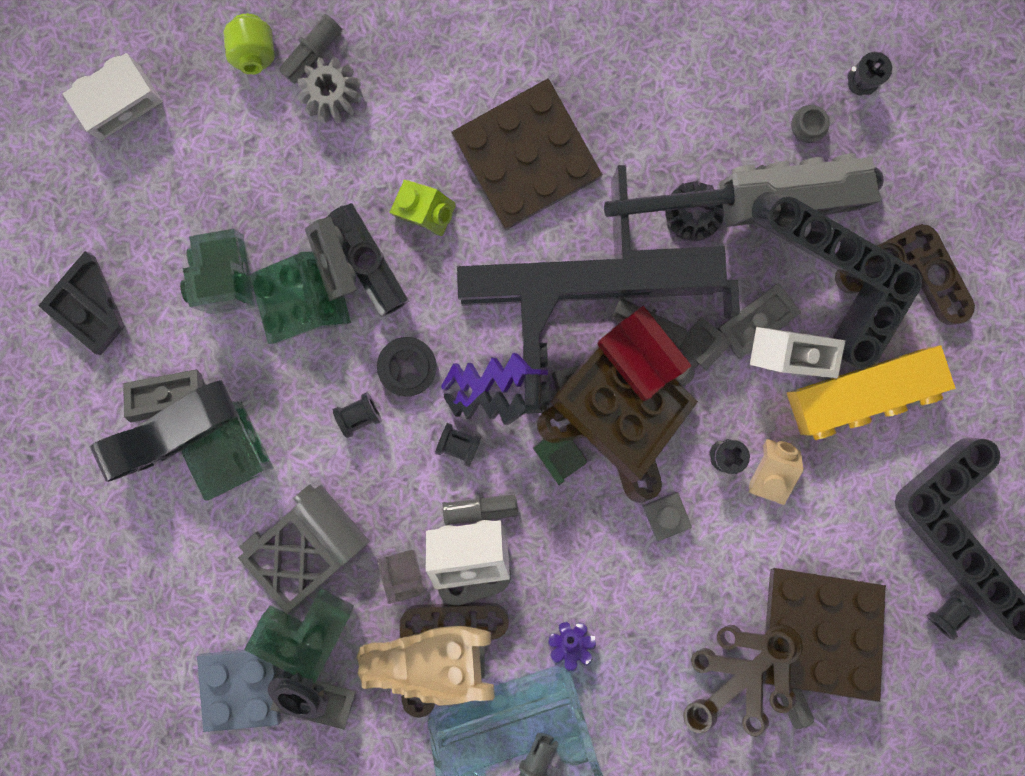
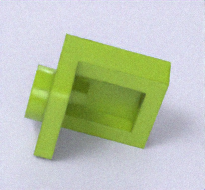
(423, 207)

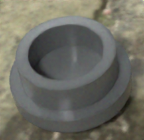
(810, 123)

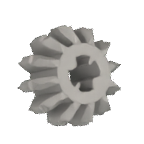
(336, 102)

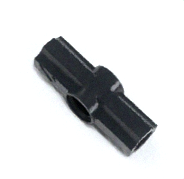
(379, 279)

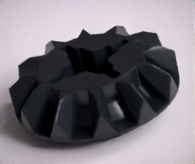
(683, 222)
(403, 349)
(298, 695)

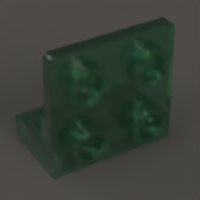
(295, 299)
(227, 457)

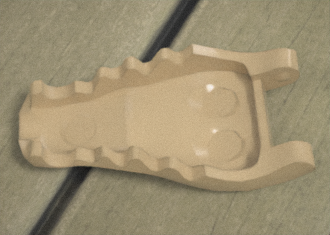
(433, 665)

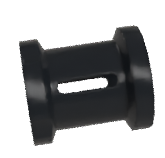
(879, 75)
(357, 415)
(458, 444)
(740, 452)
(953, 614)

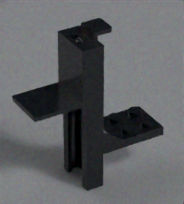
(626, 276)

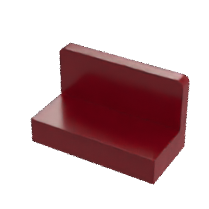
(643, 353)

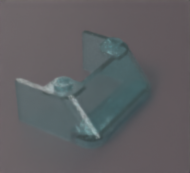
(491, 731)

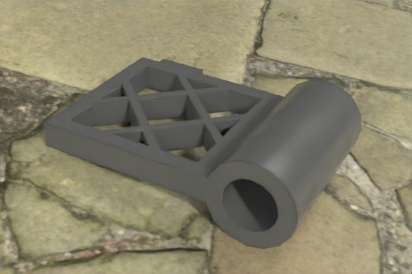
(321, 524)

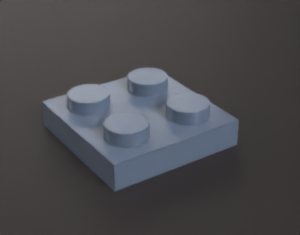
(235, 691)

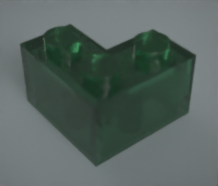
(217, 273)
(297, 643)

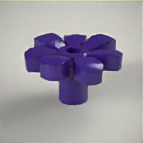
(572, 652)

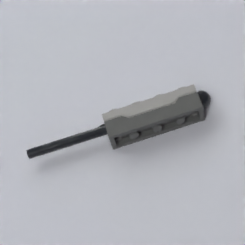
(825, 186)

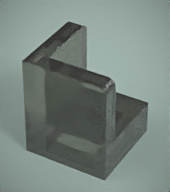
(401, 576)

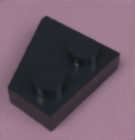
(85, 305)

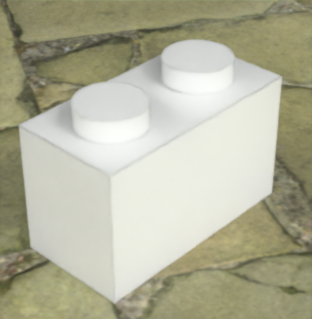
(112, 96)
(797, 352)
(467, 554)

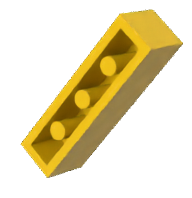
(870, 391)

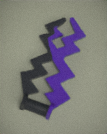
(515, 370)

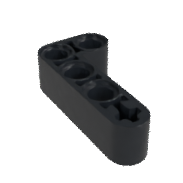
(166, 432)

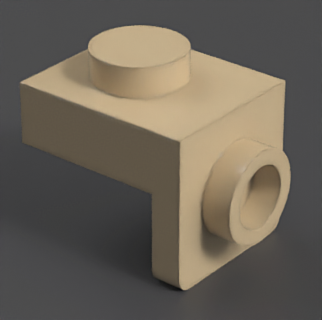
(777, 471)

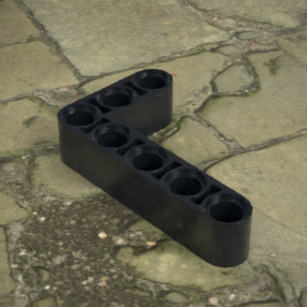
(878, 278)
(959, 541)

